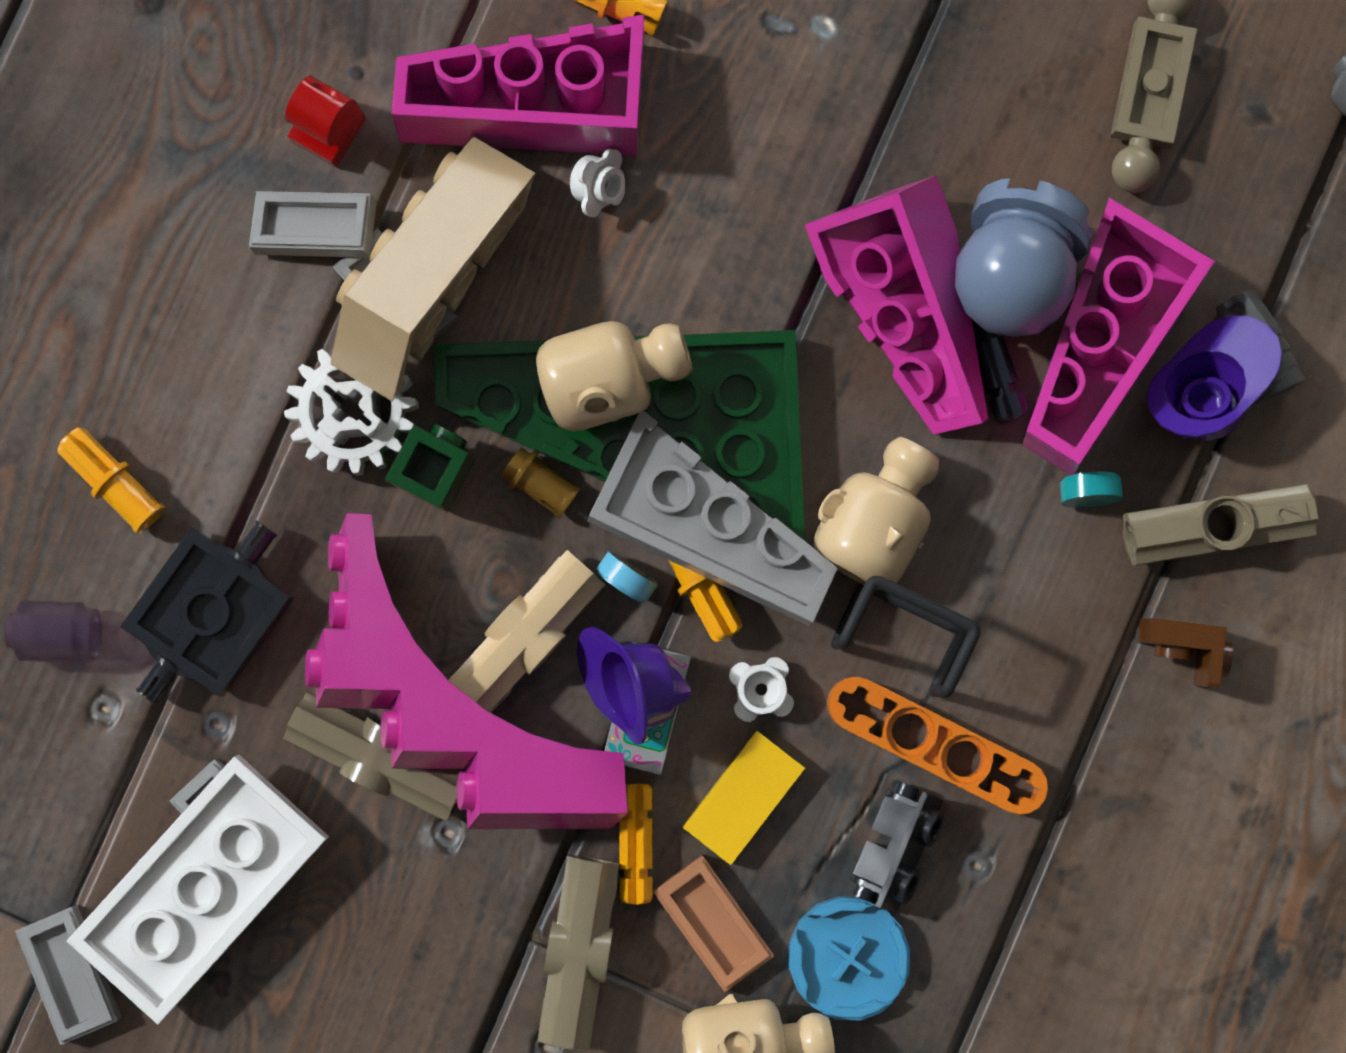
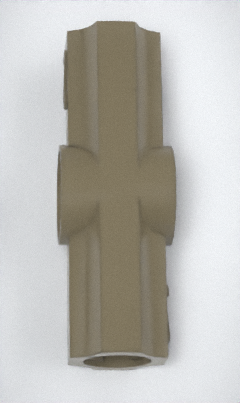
(1254, 521)
(358, 751)
(578, 952)

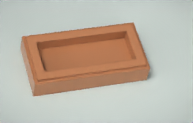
(713, 923)

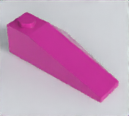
(898, 273)

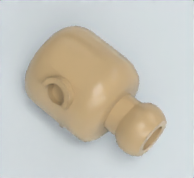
(606, 373)
(877, 520)
(753, 1029)

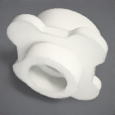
(598, 182)
(776, 698)

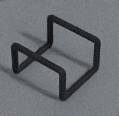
(912, 602)

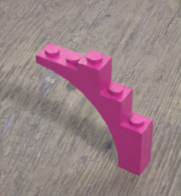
(432, 724)

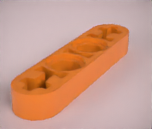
(939, 738)

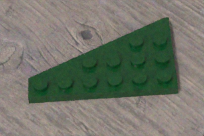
(730, 410)

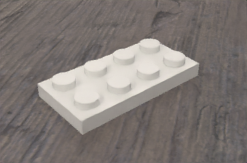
(197, 889)

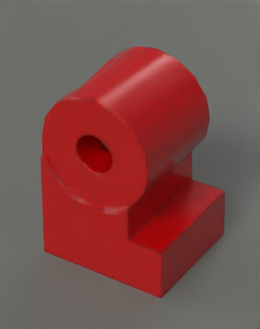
(322, 120)

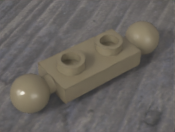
(1151, 92)

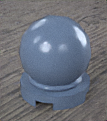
(1022, 257)

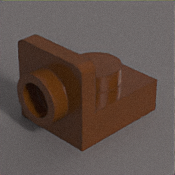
(1178, 640)

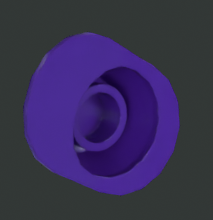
(1215, 378)
(630, 682)

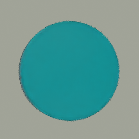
(1091, 489)

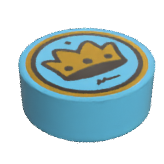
(626, 577)

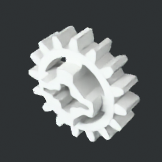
(336, 429)

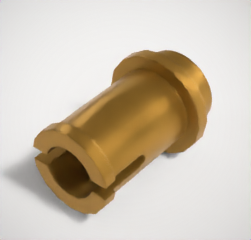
(540, 482)

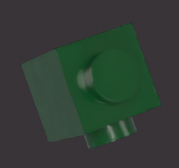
(431, 466)

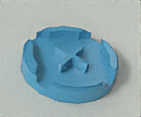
(848, 958)

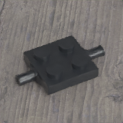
(206, 612)

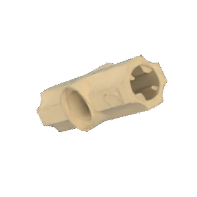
(527, 632)

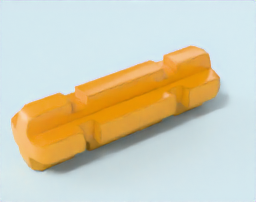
(636, 846)

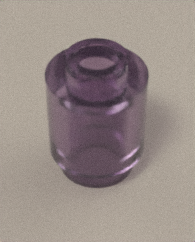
(53, 631)

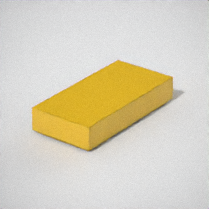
(743, 797)

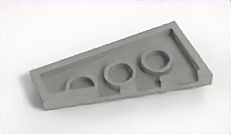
(692, 516)

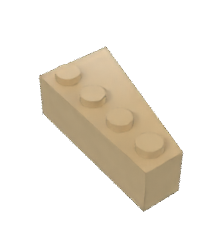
(426, 264)

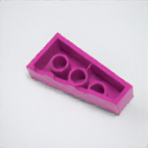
(527, 94)
(1118, 320)

